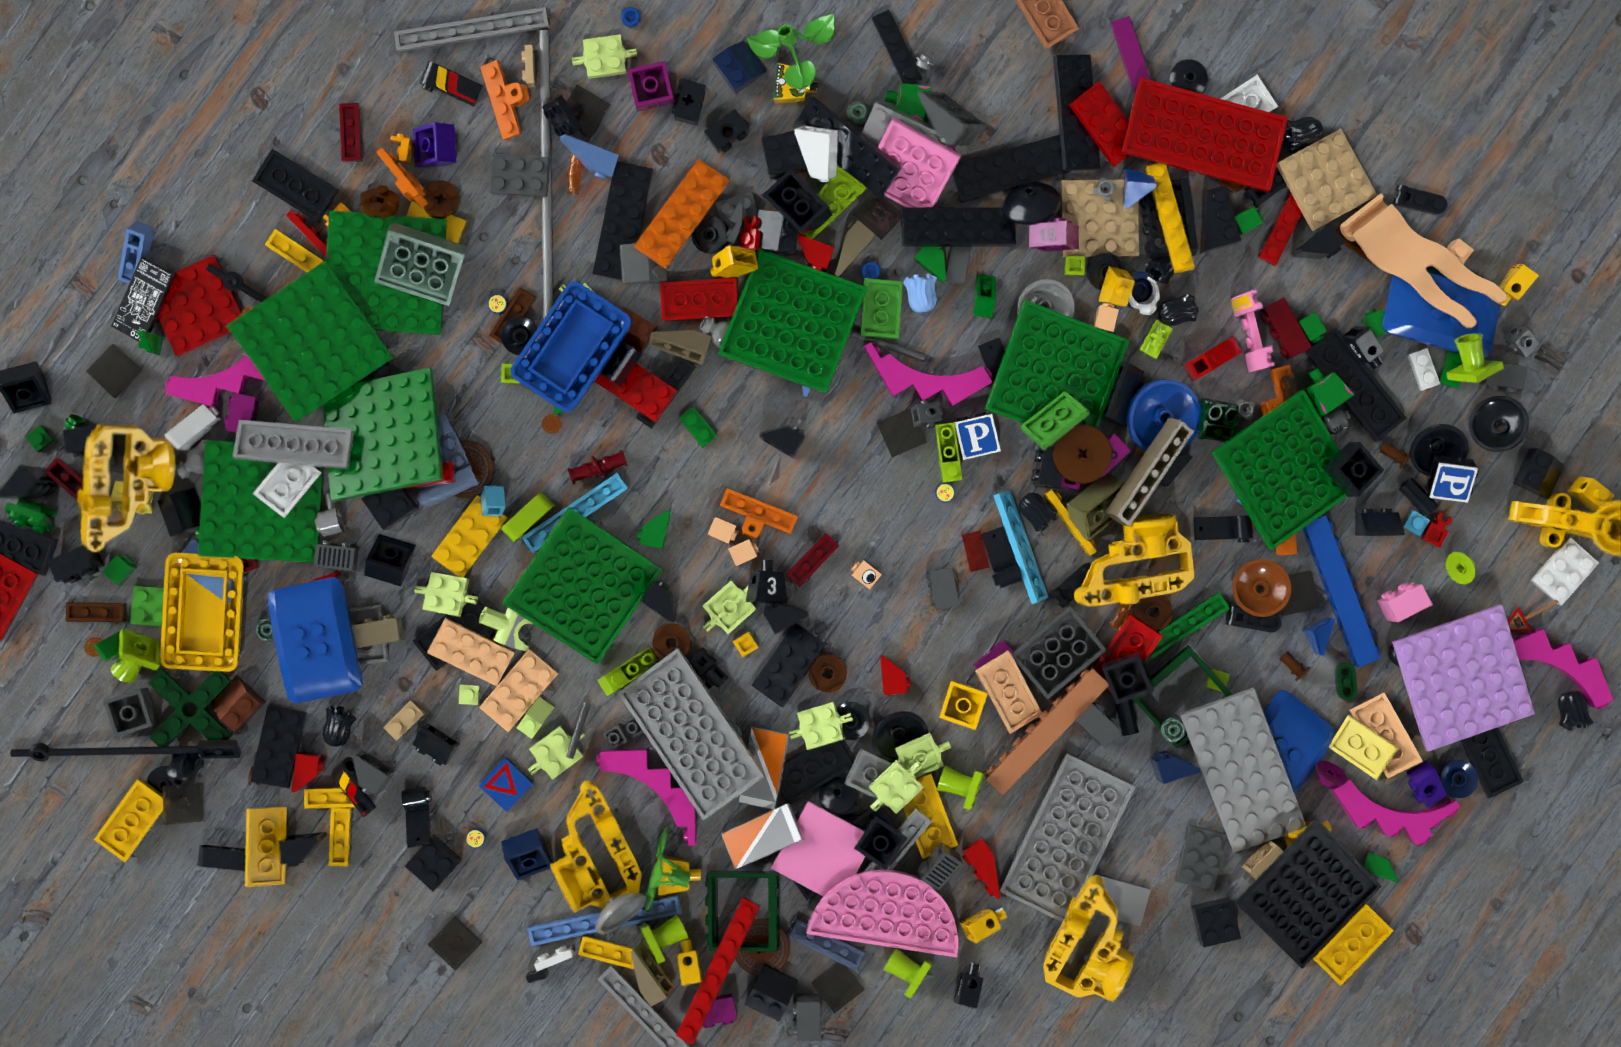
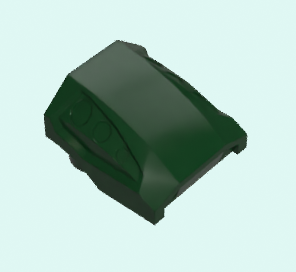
(1217, 420)

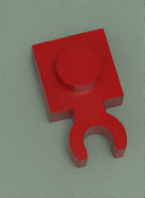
(750, 235)
(1435, 532)

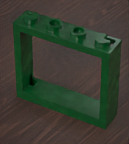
(1165, 671)
(711, 901)

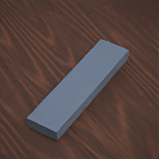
(827, 946)

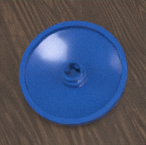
(1157, 403)

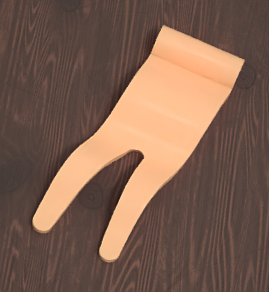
(1404, 253)

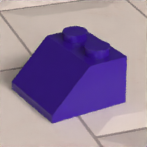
(434, 145)

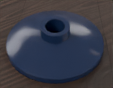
(1467, 778)

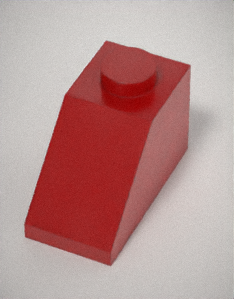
(816, 253)
(893, 678)
(306, 769)

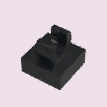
(715, 677)

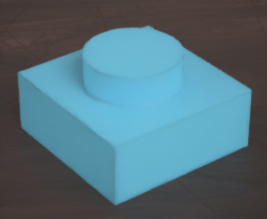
(1415, 523)

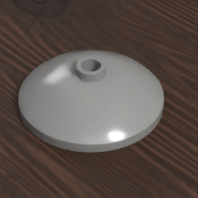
(1051, 294)
(619, 911)

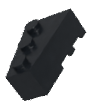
(1218, 221)

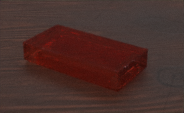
(975, 551)

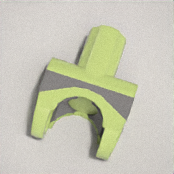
(506, 626)

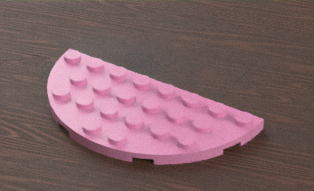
(887, 911)

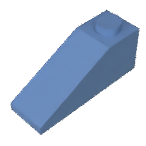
(592, 157)
(136, 245)

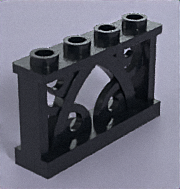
(1183, 198)

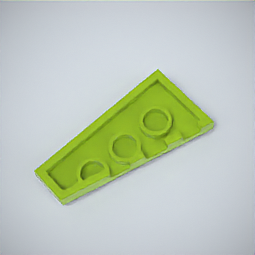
(838, 195)

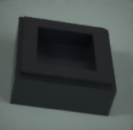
(536, 975)

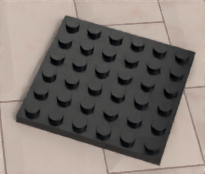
(1308, 893)

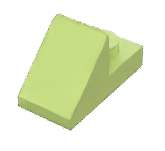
(535, 717)

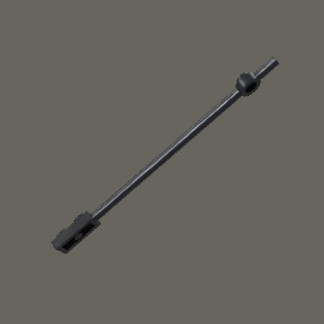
(385, 370)
(206, 748)

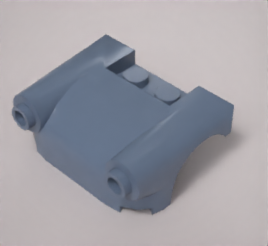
(453, 452)

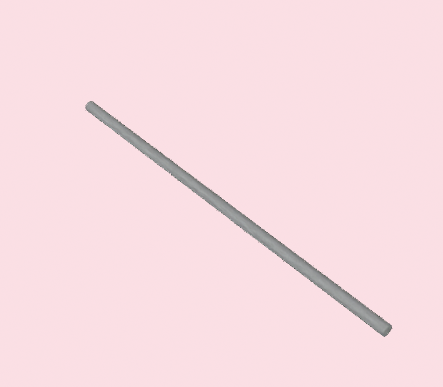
(546, 152)

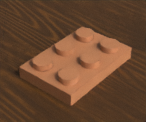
(1048, 20)

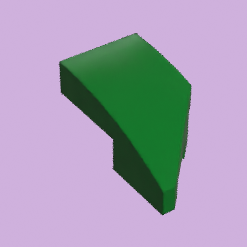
(150, 342)
(1380, 867)

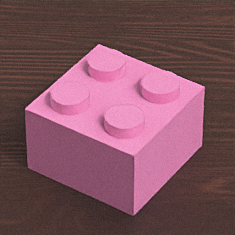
(1404, 601)

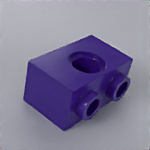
(1426, 784)

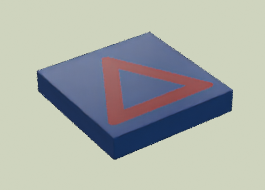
(506, 784)

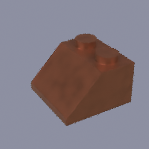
(639, 331)
(237, 704)

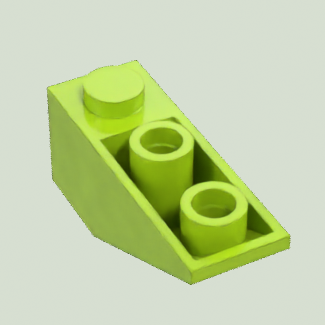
(948, 453)
(628, 671)

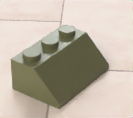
(1089, 507)

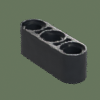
(222, 857)

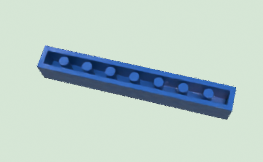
(1340, 591)

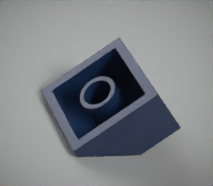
(738, 66)
(1170, 767)
(526, 854)

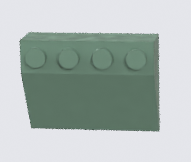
(420, 264)

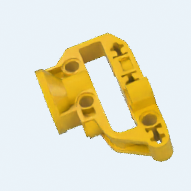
(150, 464)
(1589, 525)
(1151, 536)
(581, 878)
(1105, 969)

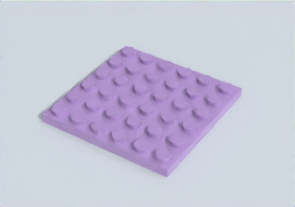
(1463, 677)

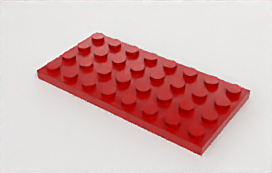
(1204, 135)

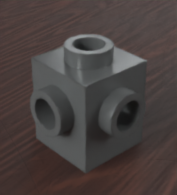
(1521, 341)
(926, 414)

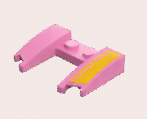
(1245, 306)

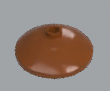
(1275, 583)

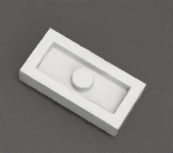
(1423, 369)
(546, 960)

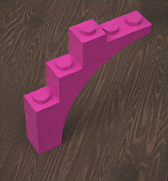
(1413, 823)

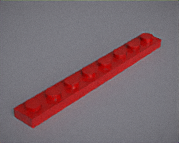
(718, 970)

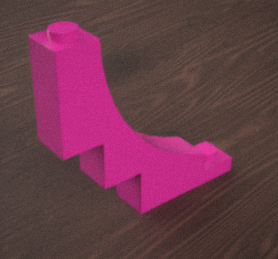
(900, 377)
(208, 388)
(1584, 673)
(635, 764)

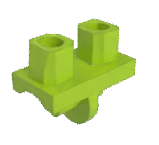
(1156, 339)

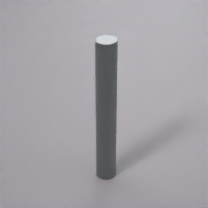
(578, 730)

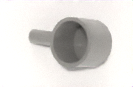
(329, 521)

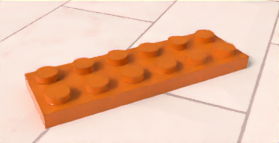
(681, 214)

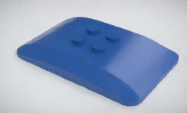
(1415, 319)
(571, 347)
(314, 640)
(1298, 735)

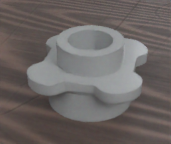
(924, 62)
(1109, 186)
(1248, 414)

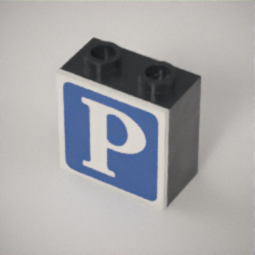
(976, 436)
(1451, 478)

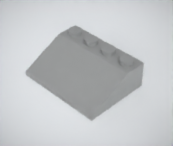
(881, 117)

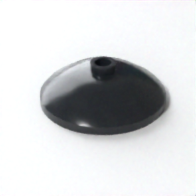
(1031, 203)
(1496, 412)
(1450, 443)
(886, 739)

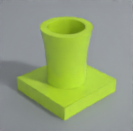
(1473, 365)
(134, 652)
(960, 784)
(663, 936)
(908, 970)

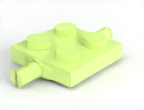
(604, 56)
(446, 594)
(728, 608)
(821, 725)
(924, 751)
(552, 752)
(896, 786)

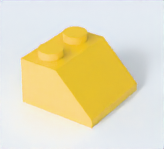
(963, 704)

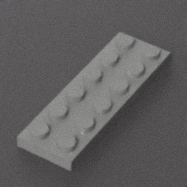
(293, 444)

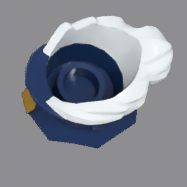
(1144, 293)

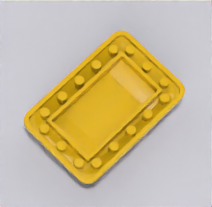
(196, 624)

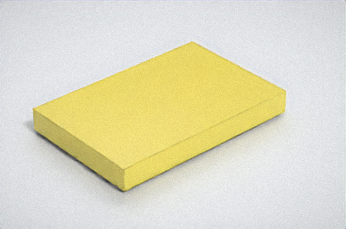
(1363, 747)

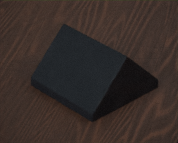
(621, 363)
(180, 511)
(881, 842)

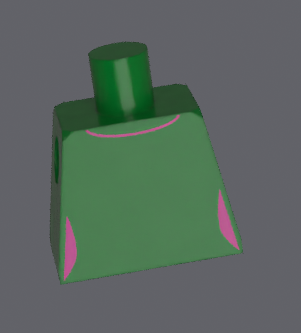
(908, 99)
(1327, 391)

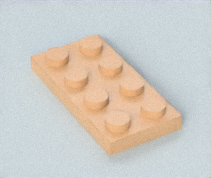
(470, 651)
(518, 690)
(1008, 692)
(1382, 719)

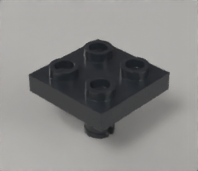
(563, 116)

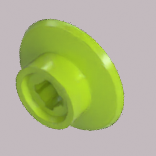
(1460, 567)

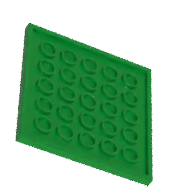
(354, 256)
(792, 321)
(310, 341)
(1053, 356)
(393, 434)
(1280, 469)
(242, 524)
(582, 586)

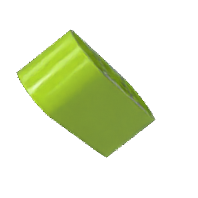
(527, 517)

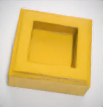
(745, 644)

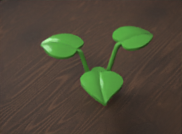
(767, 42)
(675, 876)

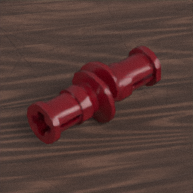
(597, 467)

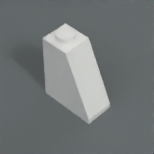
(818, 151)
(193, 427)

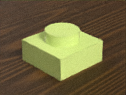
(469, 694)

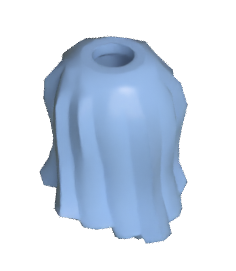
(921, 292)

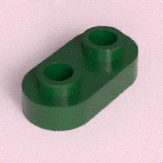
(1348, 680)

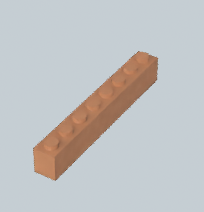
(1046, 730)

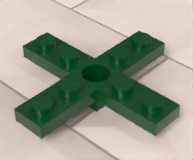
(178, 698)

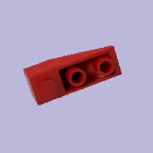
(1212, 358)
(983, 861)

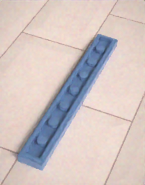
(586, 923)

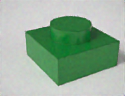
(39, 438)

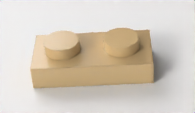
(529, 73)
(404, 720)

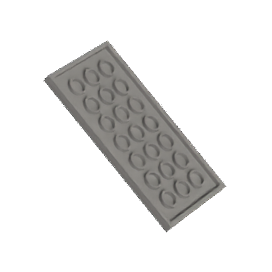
(691, 734)
(1243, 770)
(1066, 837)

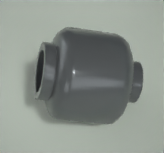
(1336, 420)

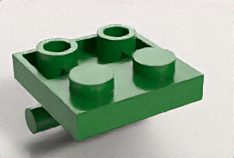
(31, 515)

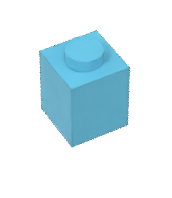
(492, 500)

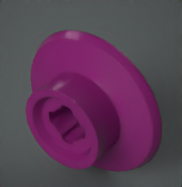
(1330, 774)

